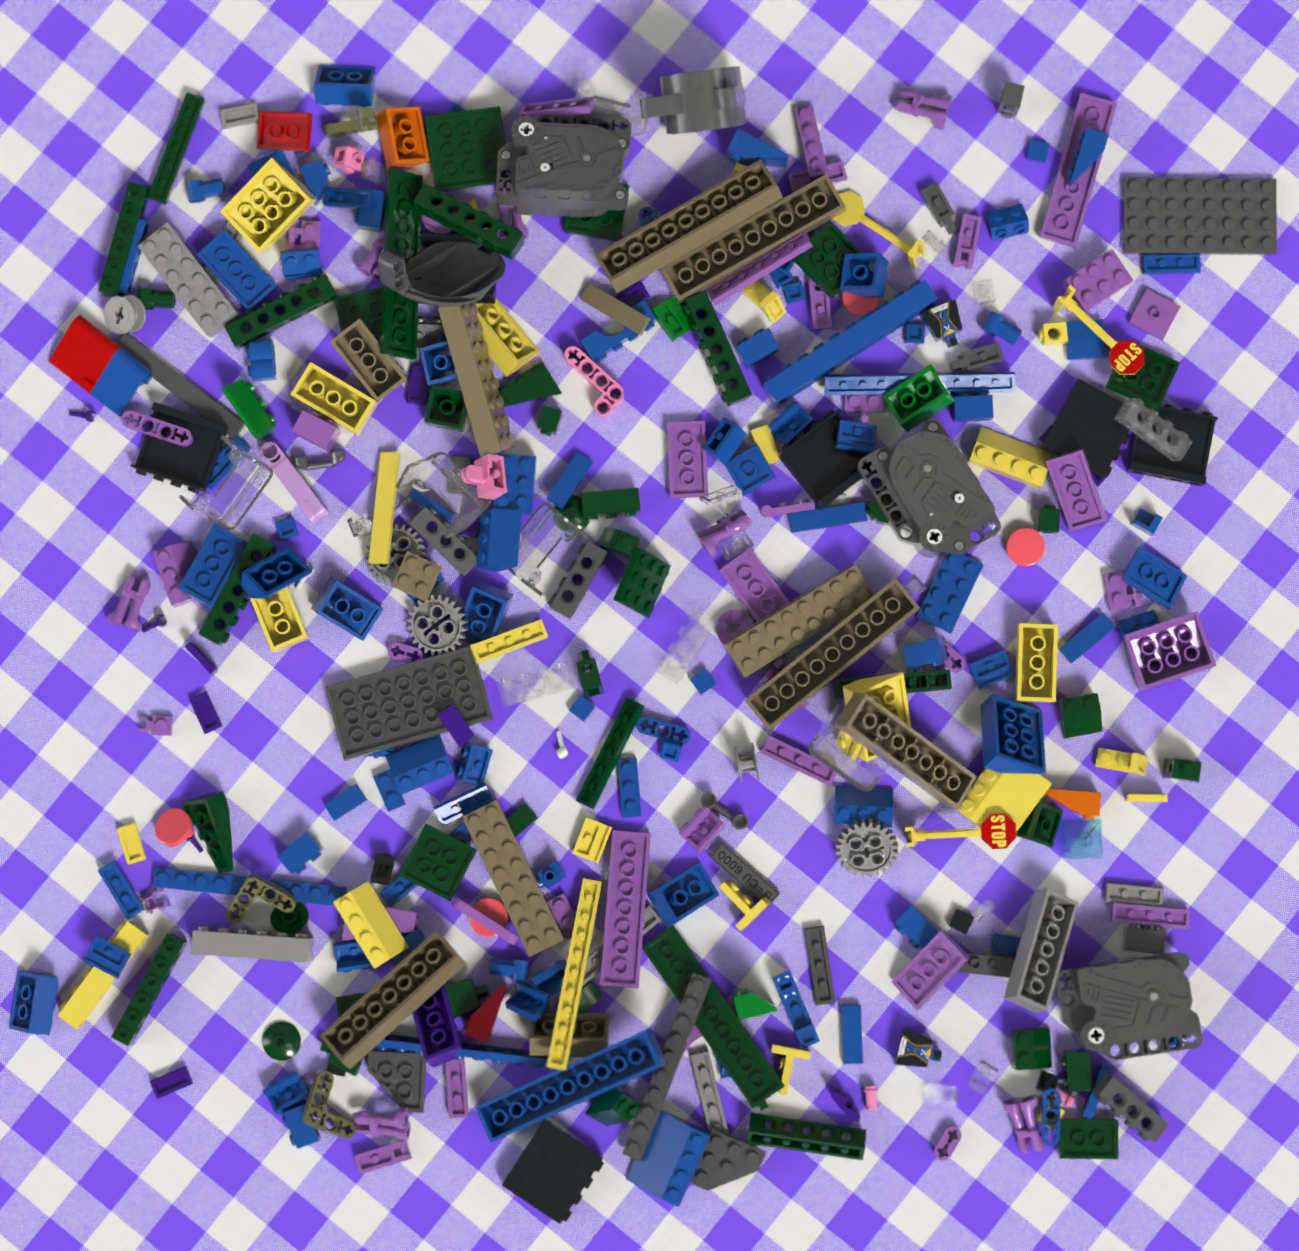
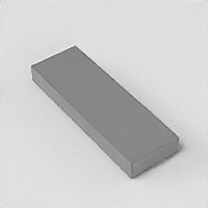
(1134, 894)

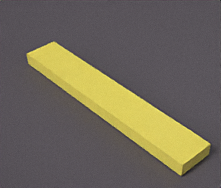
(384, 508)

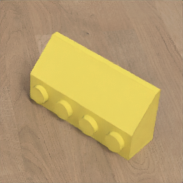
(505, 339)
(1010, 458)
(371, 924)

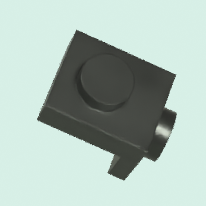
(382, 869)

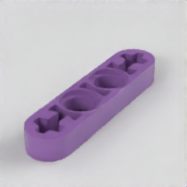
(158, 425)
(485, 921)

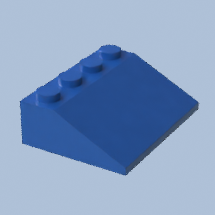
(1012, 736)
(670, 1158)

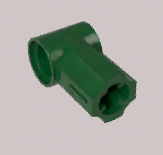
(156, 299)

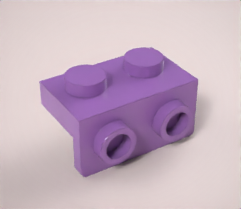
(701, 828)

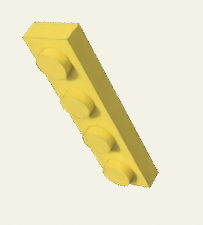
(508, 641)

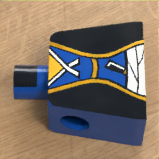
(943, 322)
(915, 1050)

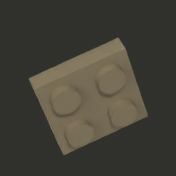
(416, 576)

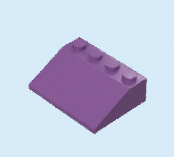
(1169, 651)

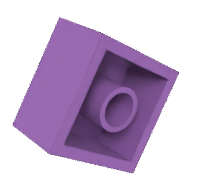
(316, 431)

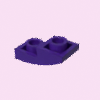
(839, 1097)

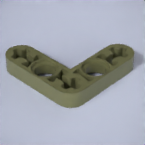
(366, 121)
(259, 891)
(319, 1109)

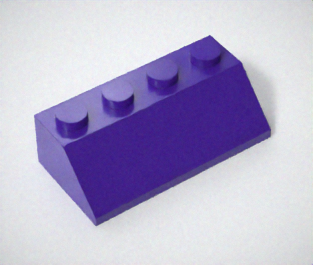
(437, 1029)

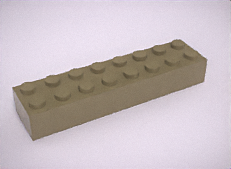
(477, 378)
(798, 620)
(905, 750)
(513, 878)
(393, 999)

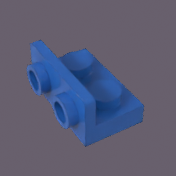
(473, 764)

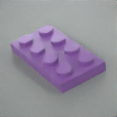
(687, 459)
(1076, 489)
(753, 585)
(930, 969)

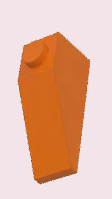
(1079, 802)

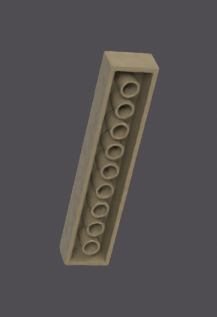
(689, 226)
(753, 238)
(832, 654)

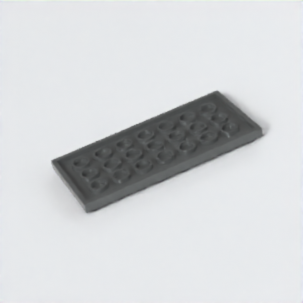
(1199, 216)
(404, 702)

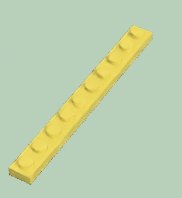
(574, 974)

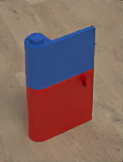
(100, 365)

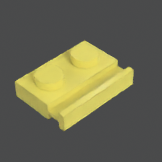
(848, 745)
(592, 840)

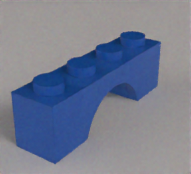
(598, 345)

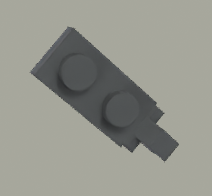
(939, 206)
(978, 358)

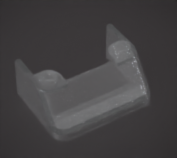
(611, 108)
(444, 479)
(236, 492)
(539, 539)
(821, 748)

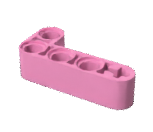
(591, 378)

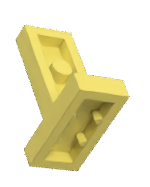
(765, 300)
(1122, 761)
(744, 903)
(787, 1062)

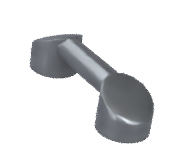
(336, 459)
(738, 821)

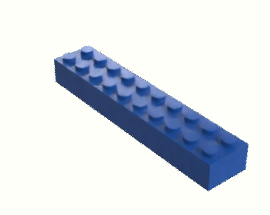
(850, 343)
(570, 1087)

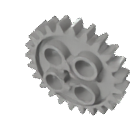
(399, 538)
(447, 638)
(868, 862)

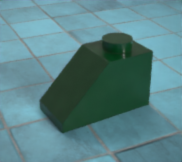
(875, 513)

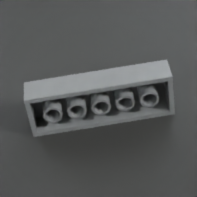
(189, 280)
(250, 945)
(1041, 950)

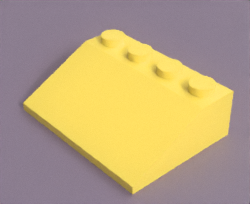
(268, 205)
(887, 691)
(1003, 793)

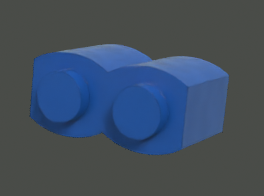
(262, 360)

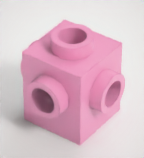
(348, 159)

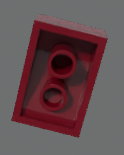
(483, 1020)

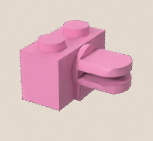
(488, 476)

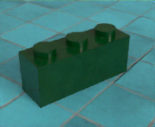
(610, 503)

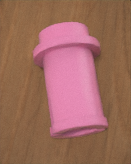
(871, 1097)
(1066, 1098)

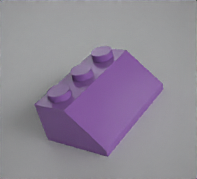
(172, 565)

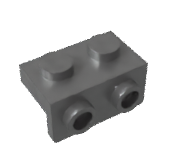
(430, 331)

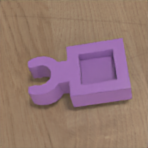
(160, 725)

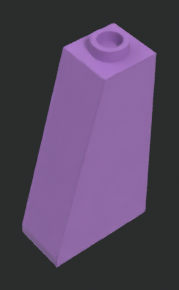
(404, 920)

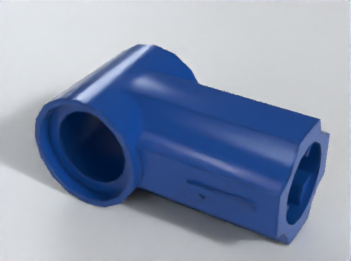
(200, 190)
(997, 326)
(513, 968)

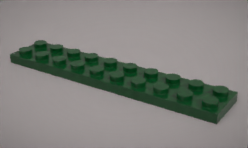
(403, 239)
(716, 1019)

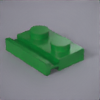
(671, 318)

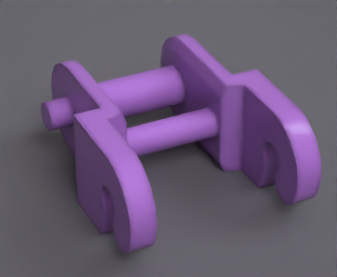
(146, 900)

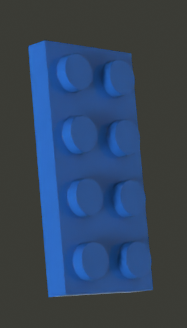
(236, 270)
(212, 565)
(949, 591)

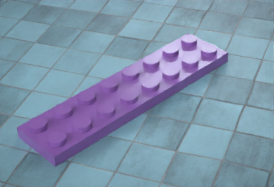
(1070, 203)
(625, 909)

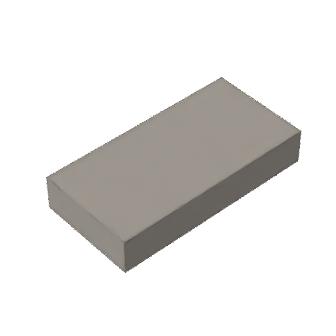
(239, 115)

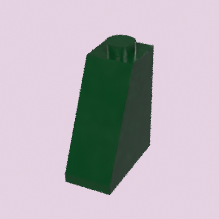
(619, 542)

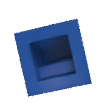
(558, 874)

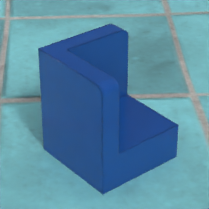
(1146, 522)

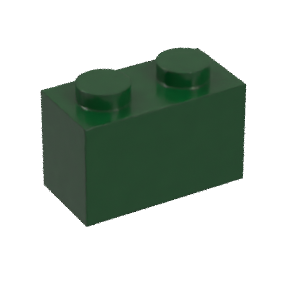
(1077, 1071)

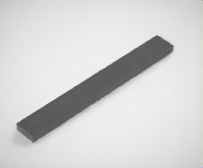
(182, 388)

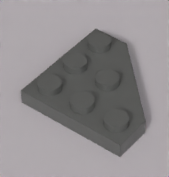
(400, 1076)
(725, 1161)

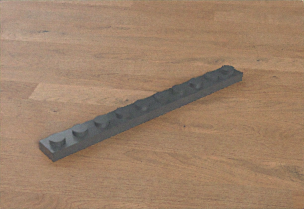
(664, 1076)

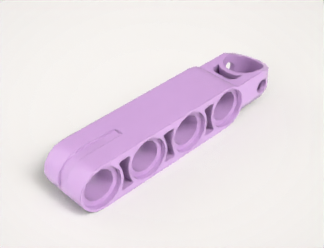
(293, 482)

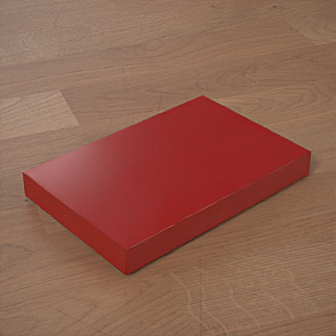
(284, 131)

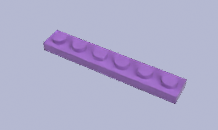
(759, 267)

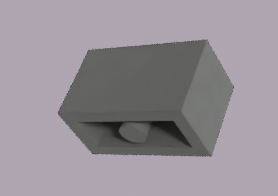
(1010, 99)
(1143, 940)

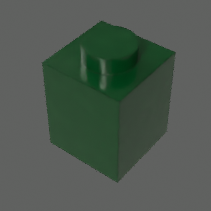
(549, 421)
(1048, 519)

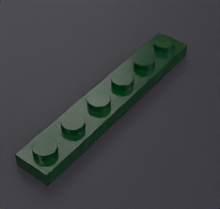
(176, 148)
(610, 753)

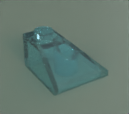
(1082, 839)

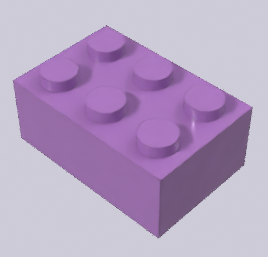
(1098, 281)

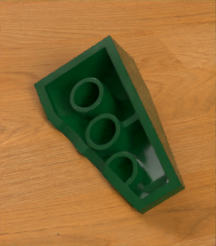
(212, 820)

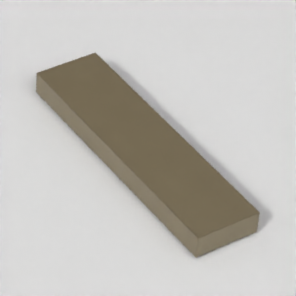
(615, 309)

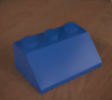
(345, 85)
(499, 539)
(274, 574)
(420, 764)
(855, 804)
(33, 1003)

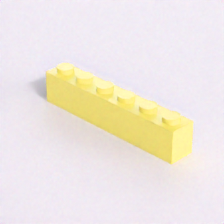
(97, 982)

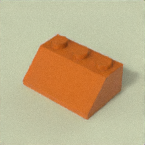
(403, 137)

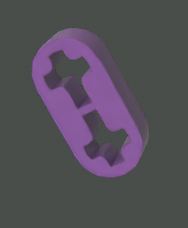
(407, 649)
(955, 655)
(951, 1145)

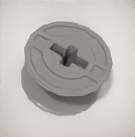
(124, 314)
(746, 762)

